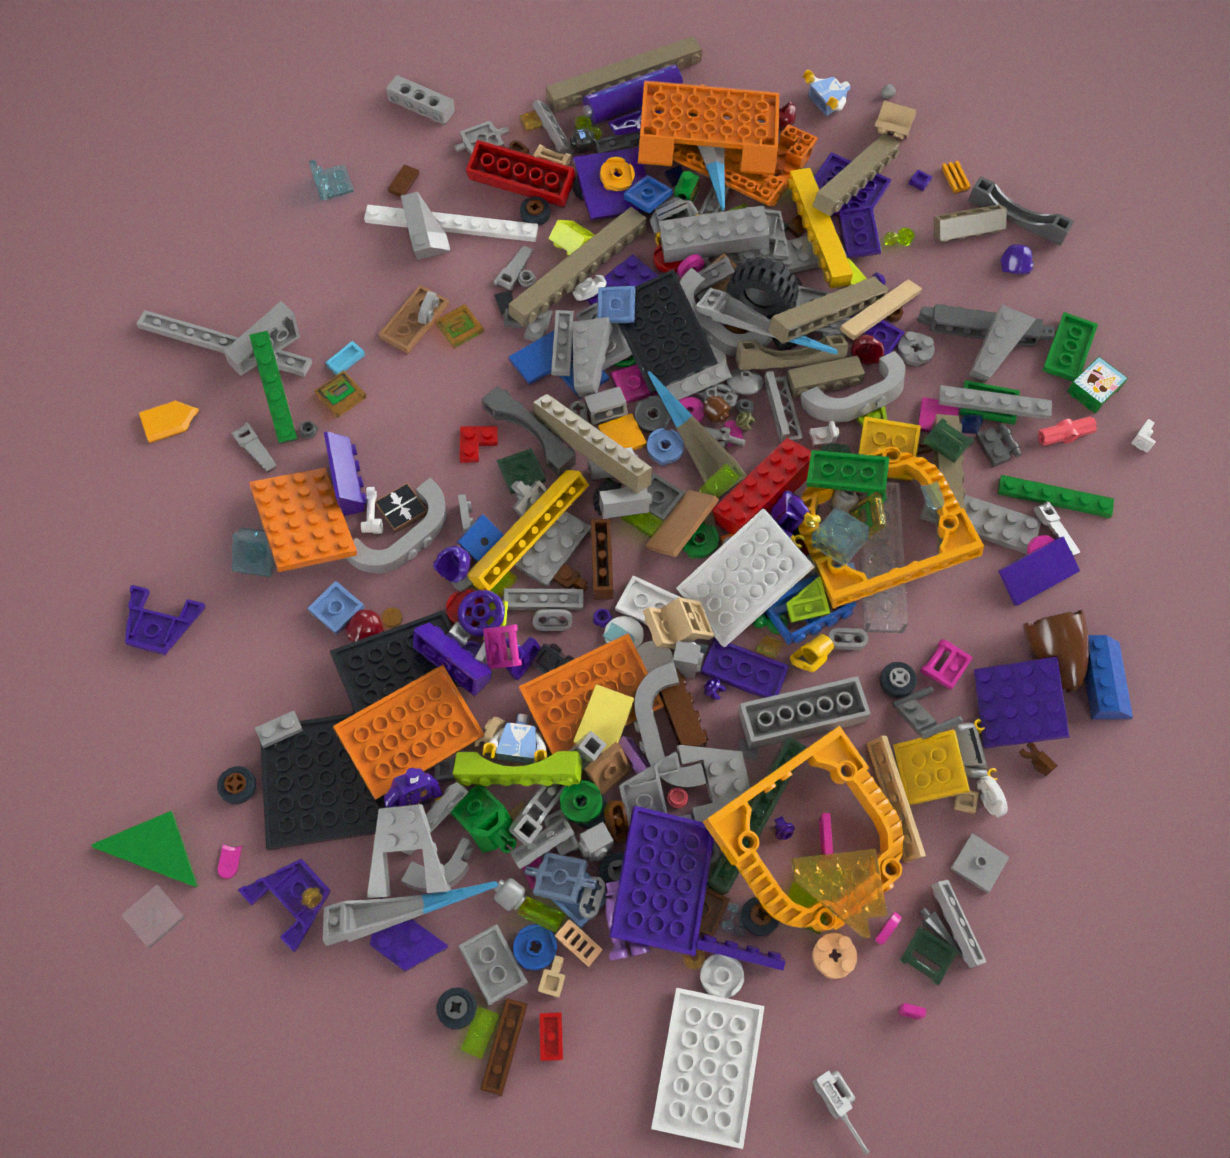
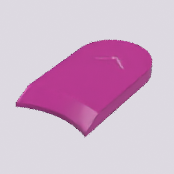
(734, 430)
(229, 861)

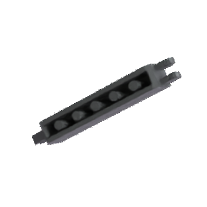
(975, 324)

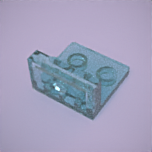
(331, 181)

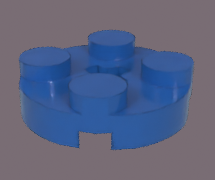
(529, 959)

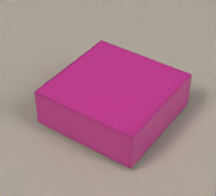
(912, 1011)

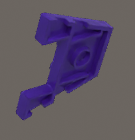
(153, 629)
(288, 887)

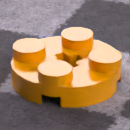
(613, 182)

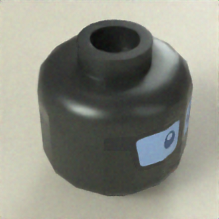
(582, 140)

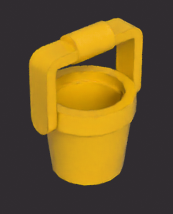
(814, 652)

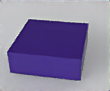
(920, 180)

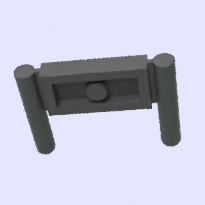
(919, 718)

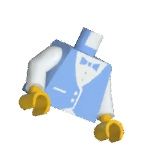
(826, 93)
(517, 743)

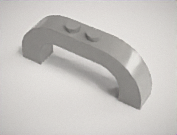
(716, 333)
(861, 403)
(412, 542)
(651, 685)
(528, 821)

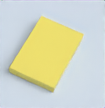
(605, 715)

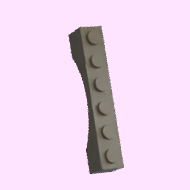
(753, 355)

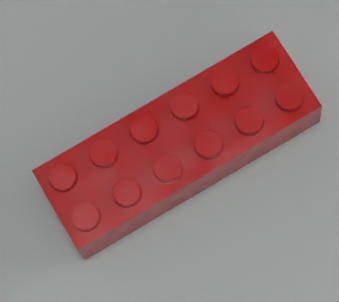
(520, 173)
(779, 472)

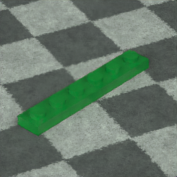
(273, 387)
(1056, 495)

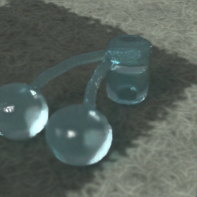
(728, 926)

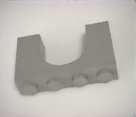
(619, 501)

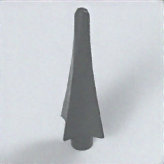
(933, 922)

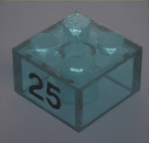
(840, 536)

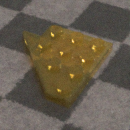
(845, 885)

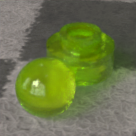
(586, 122)
(904, 236)

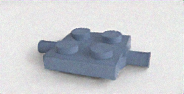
(560, 877)

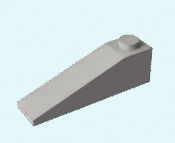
(424, 230)

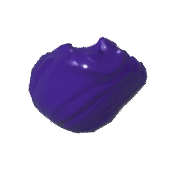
(1017, 259)
(452, 563)

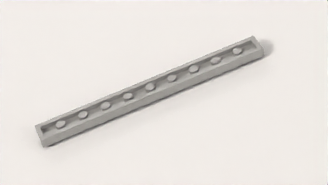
(213, 340)

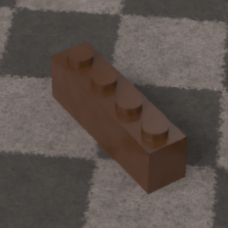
(601, 559)
(682, 716)

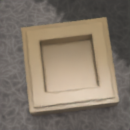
(966, 802)

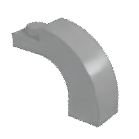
(454, 869)

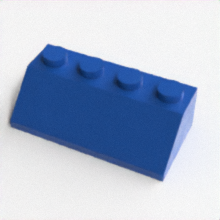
(1107, 680)

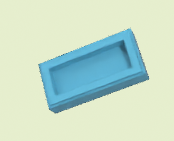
(345, 358)

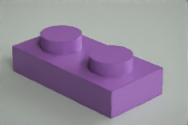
(635, 755)

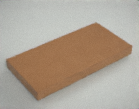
(404, 329)
(682, 523)

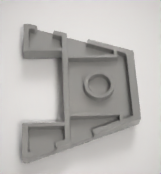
(777, 234)
(724, 776)
(646, 789)

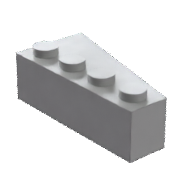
(282, 331)
(1000, 339)
(589, 352)

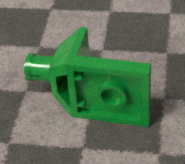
(485, 820)

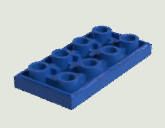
(535, 359)

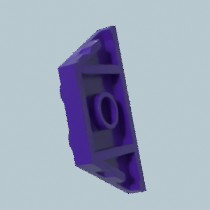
(406, 944)

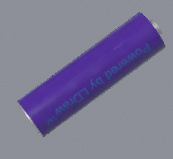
(625, 96)

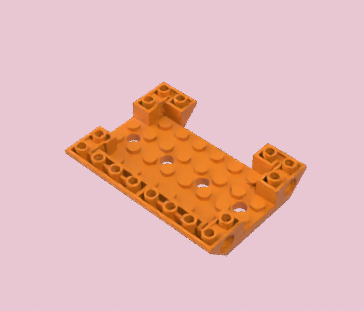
(709, 127)
(792, 154)

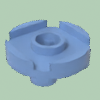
(661, 455)

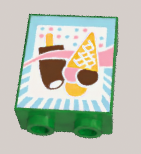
(1096, 384)

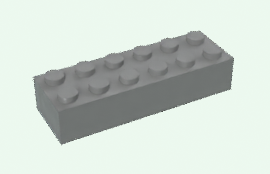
(714, 233)
(803, 712)

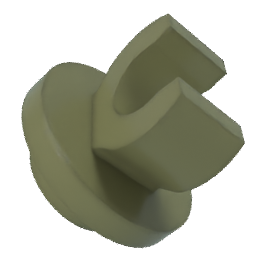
(744, 419)

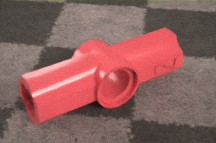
(1067, 431)

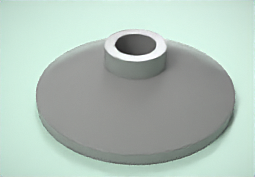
(745, 381)

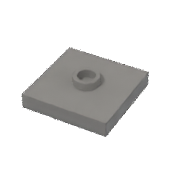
(979, 863)

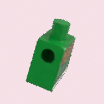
(688, 186)

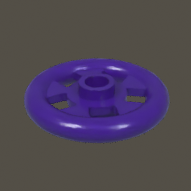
(469, 602)

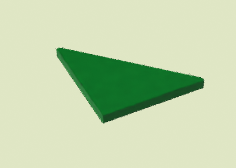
(153, 846)

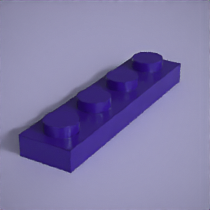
(749, 954)

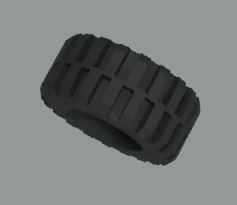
(766, 276)

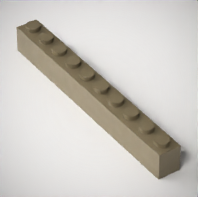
(571, 91)
(577, 267)

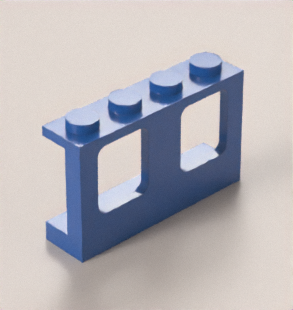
(814, 625)

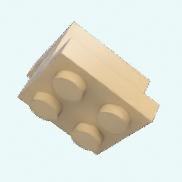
(895, 120)
(678, 621)

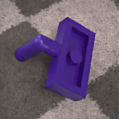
(526, 654)

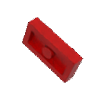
(551, 1037)

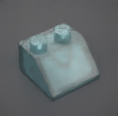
(252, 553)

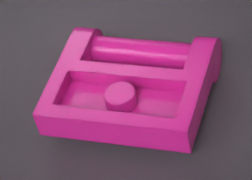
(496, 647)
(952, 668)

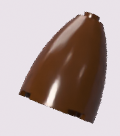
(1064, 638)

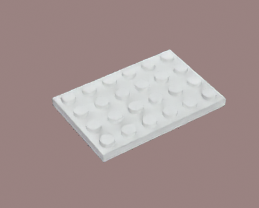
(746, 576)
(708, 1068)

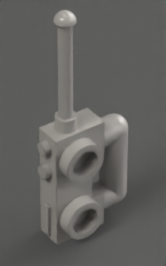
(730, 397)
(835, 1103)

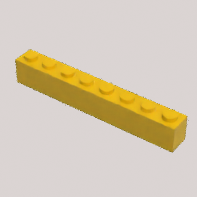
(820, 230)
(527, 530)

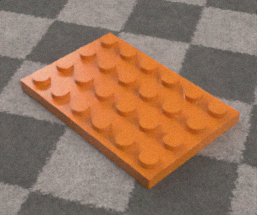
(302, 519)
(563, 694)
(408, 730)

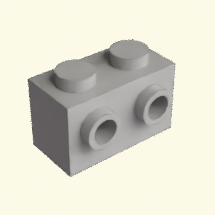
(606, 405)
(688, 658)
(596, 843)

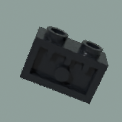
(550, 657)

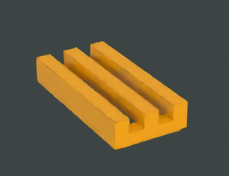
(959, 177)

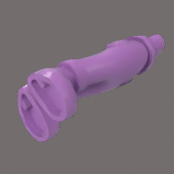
(620, 950)

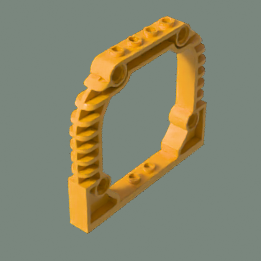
(958, 544)
(732, 824)

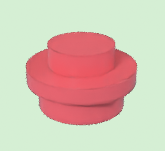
(677, 797)

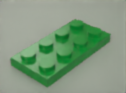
(1070, 347)
(848, 471)

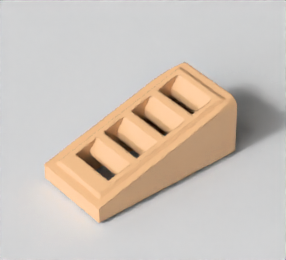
(583, 937)

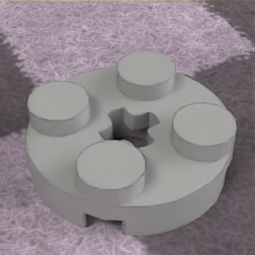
(918, 340)

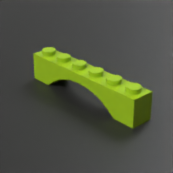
(559, 768)

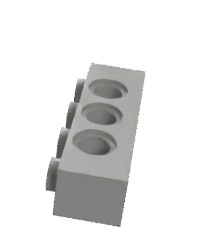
(420, 99)

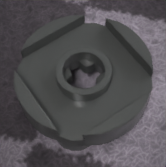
(647, 406)

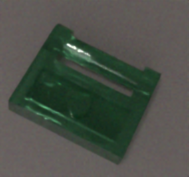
(945, 443)
(932, 949)

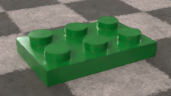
(993, 416)

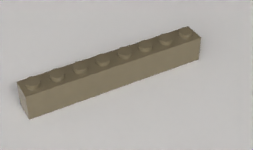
(856, 174)
(826, 310)
(593, 443)
(952, 471)

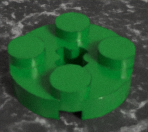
(708, 545)
(582, 814)

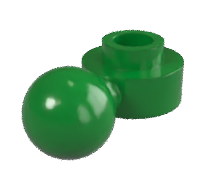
(762, 621)

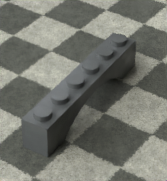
(1049, 226)
(503, 407)

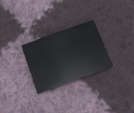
(503, 300)

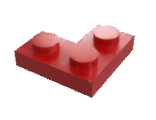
(474, 436)

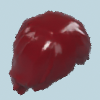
(787, 115)
(867, 349)
(363, 624)

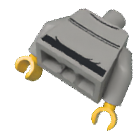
(671, 209)
(972, 751)

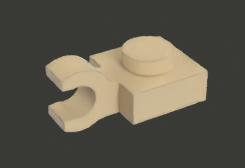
(491, 727)
(552, 980)

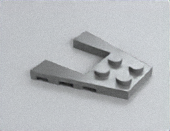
(403, 830)

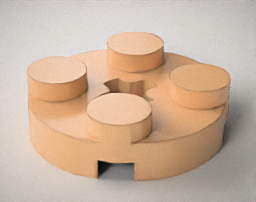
(826, 965)

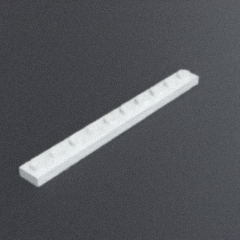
(458, 223)

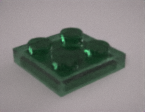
(521, 467)

